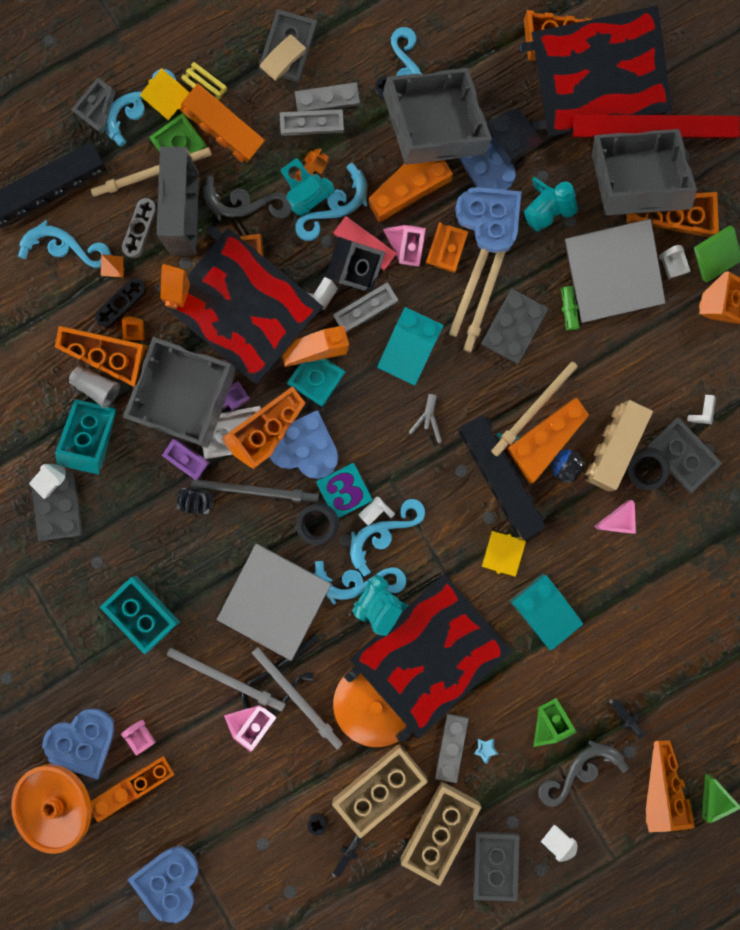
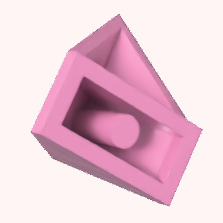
(407, 243)
(620, 520)
(249, 725)

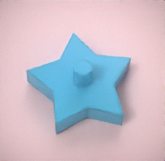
(486, 749)

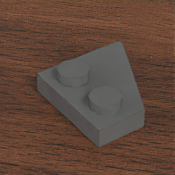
(95, 105)

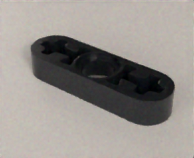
(111, 302)

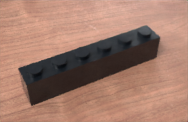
(49, 182)
(501, 478)

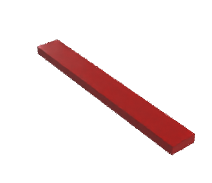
(689, 125)

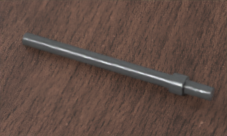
(296, 495)

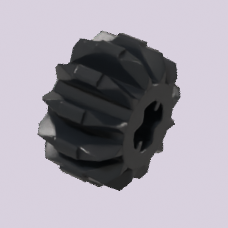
(194, 501)

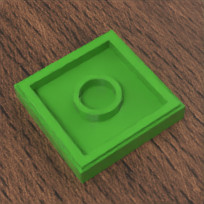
(178, 134)
(718, 254)

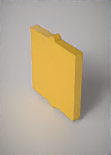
(164, 94)
(503, 553)

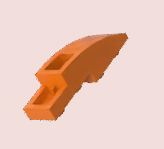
(131, 788)

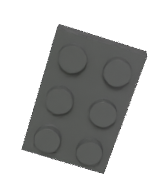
(299, 27)
(514, 326)
(688, 457)
(59, 513)
(496, 866)

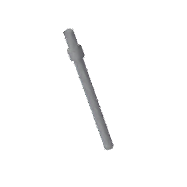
(263, 697)
(325, 730)

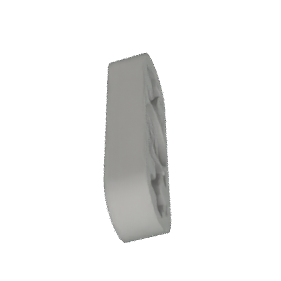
(150, 215)

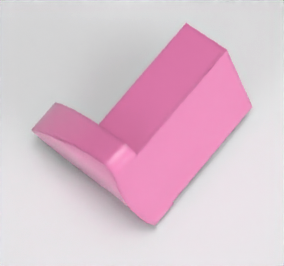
(138, 737)

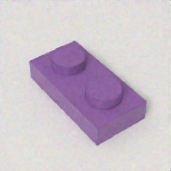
(185, 458)

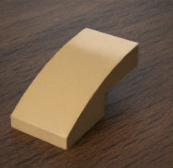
(282, 57)

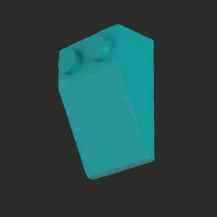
(410, 346)
(85, 437)
(546, 612)

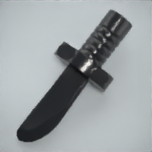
(629, 721)
(349, 852)

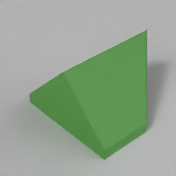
(552, 724)
(716, 801)

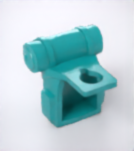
(308, 191)
(550, 204)
(378, 606)

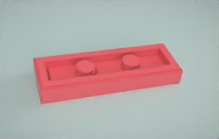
(350, 230)

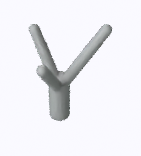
(428, 414)

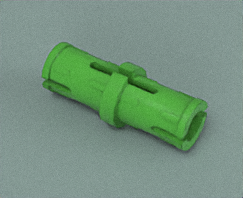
(570, 308)

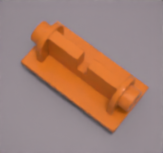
(314, 162)

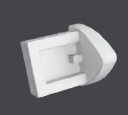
(675, 261)
(325, 292)
(708, 412)
(48, 479)
(373, 510)
(560, 844)

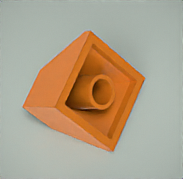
(722, 299)

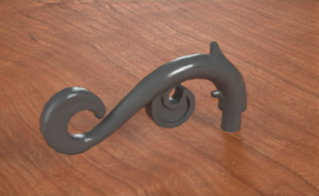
(246, 208)
(576, 770)

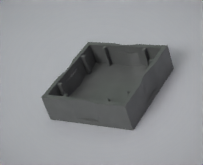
(436, 116)
(643, 172)
(178, 201)
(180, 392)

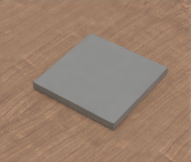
(615, 270)
(274, 601)

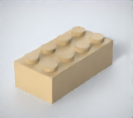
(618, 445)
(379, 790)
(440, 833)

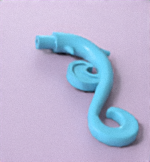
(410, 35)
(134, 113)
(336, 211)
(68, 241)
(382, 527)
(356, 577)

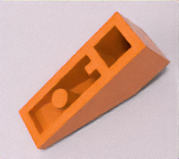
(174, 286)
(317, 346)

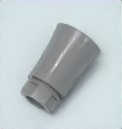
(95, 386)

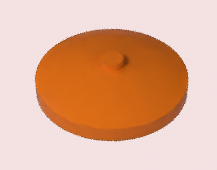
(365, 714)
(51, 808)

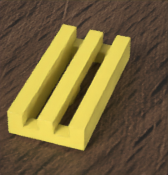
(190, 73)

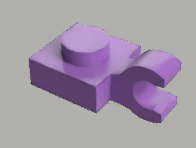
(236, 397)

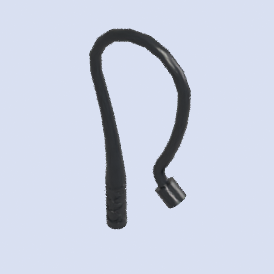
(307, 676)

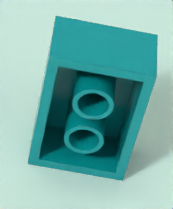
(140, 614)

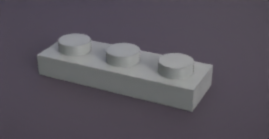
(328, 98)
(311, 122)
(366, 307)
(451, 748)

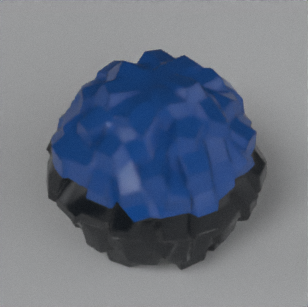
(567, 466)

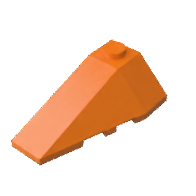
(259, 434)
(665, 800)

